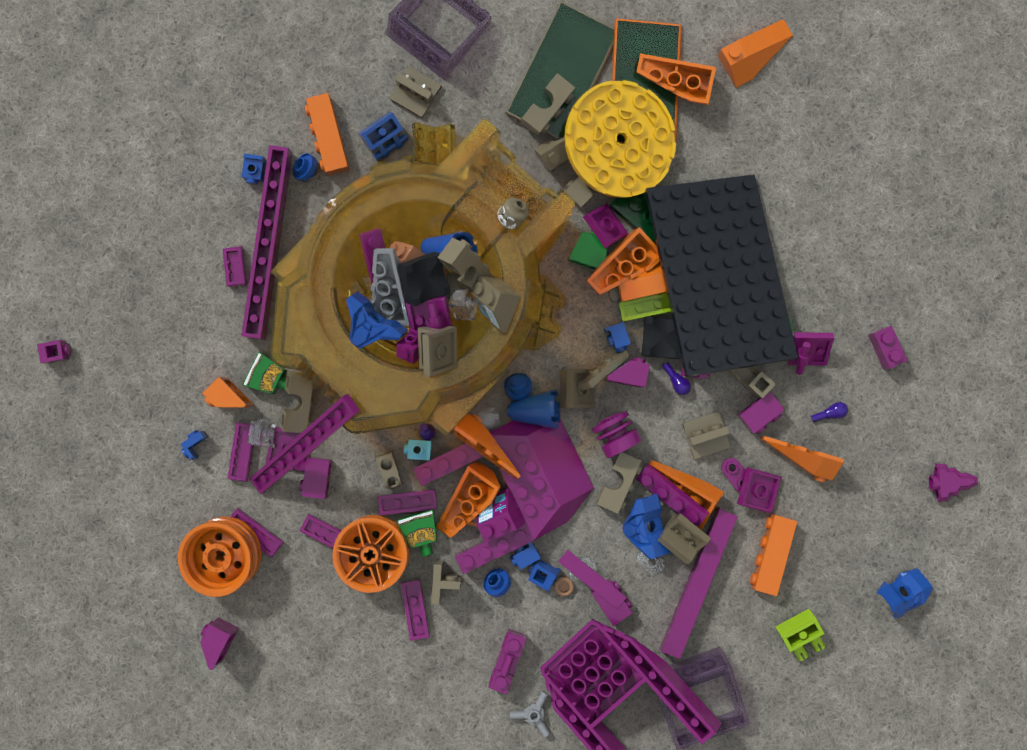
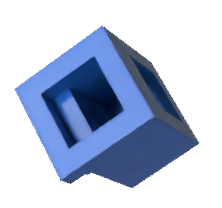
(258, 174)
(618, 337)
(525, 556)
(543, 581)

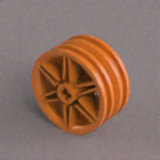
(353, 573)
(208, 580)

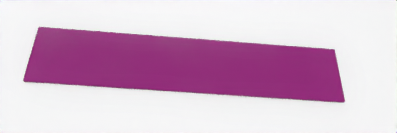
(592, 579)

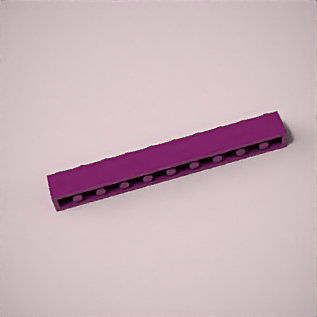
(267, 242)

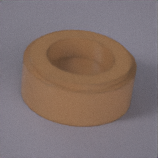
(563, 586)

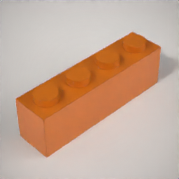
(327, 133)
(773, 554)

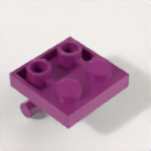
(430, 314)
(811, 349)

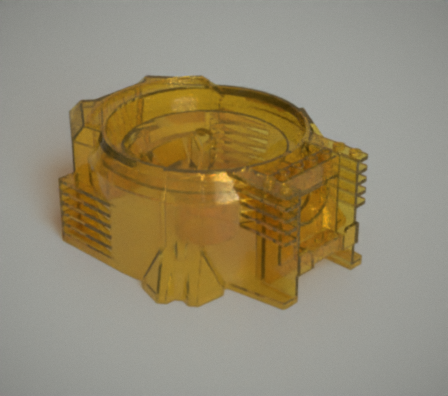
(408, 206)

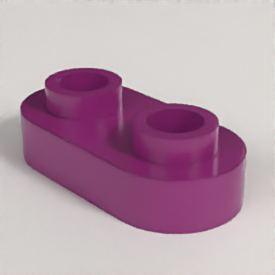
(734, 476)

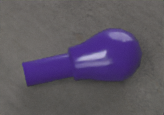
(680, 384)
(835, 411)
(427, 431)

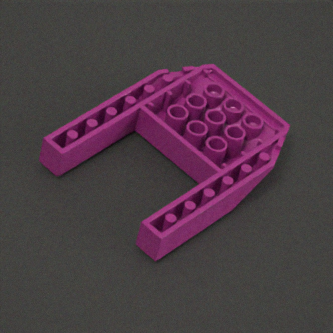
(547, 491)
(602, 670)

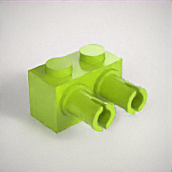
(800, 631)

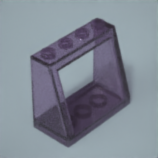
(423, 46)
(700, 670)

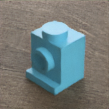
(426, 449)

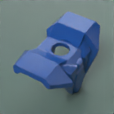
(368, 324)
(635, 527)
(916, 586)

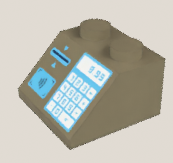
(496, 301)

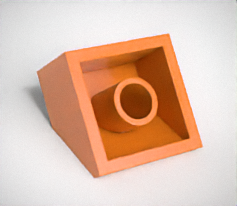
(225, 394)

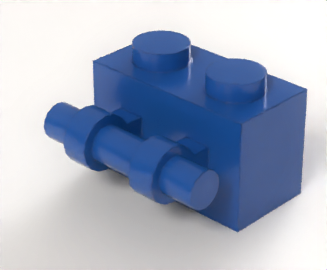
(380, 132)

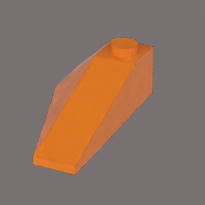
(751, 53)
(682, 78)
(628, 259)
(643, 285)
(476, 435)
(815, 463)
(699, 490)
(473, 495)

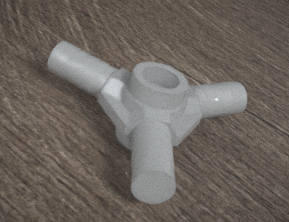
(534, 714)

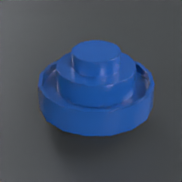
(305, 167)
(518, 386)
(497, 582)

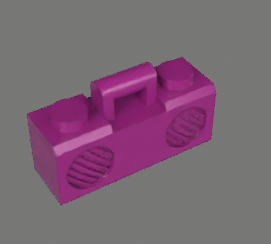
(507, 661)

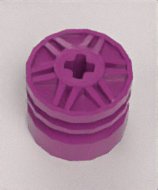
(616, 434)

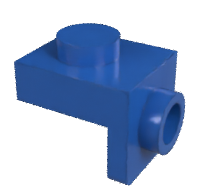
(193, 439)

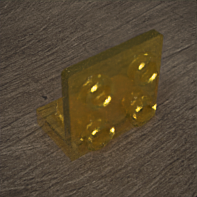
(431, 143)

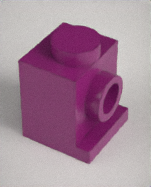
(408, 348)
(47, 351)

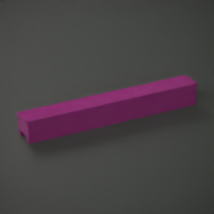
(698, 584)

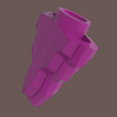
(949, 482)

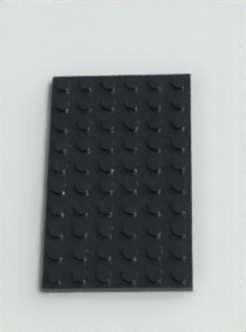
(720, 275)

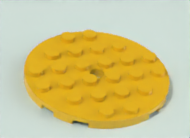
(592, 138)

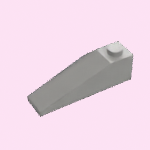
(387, 286)

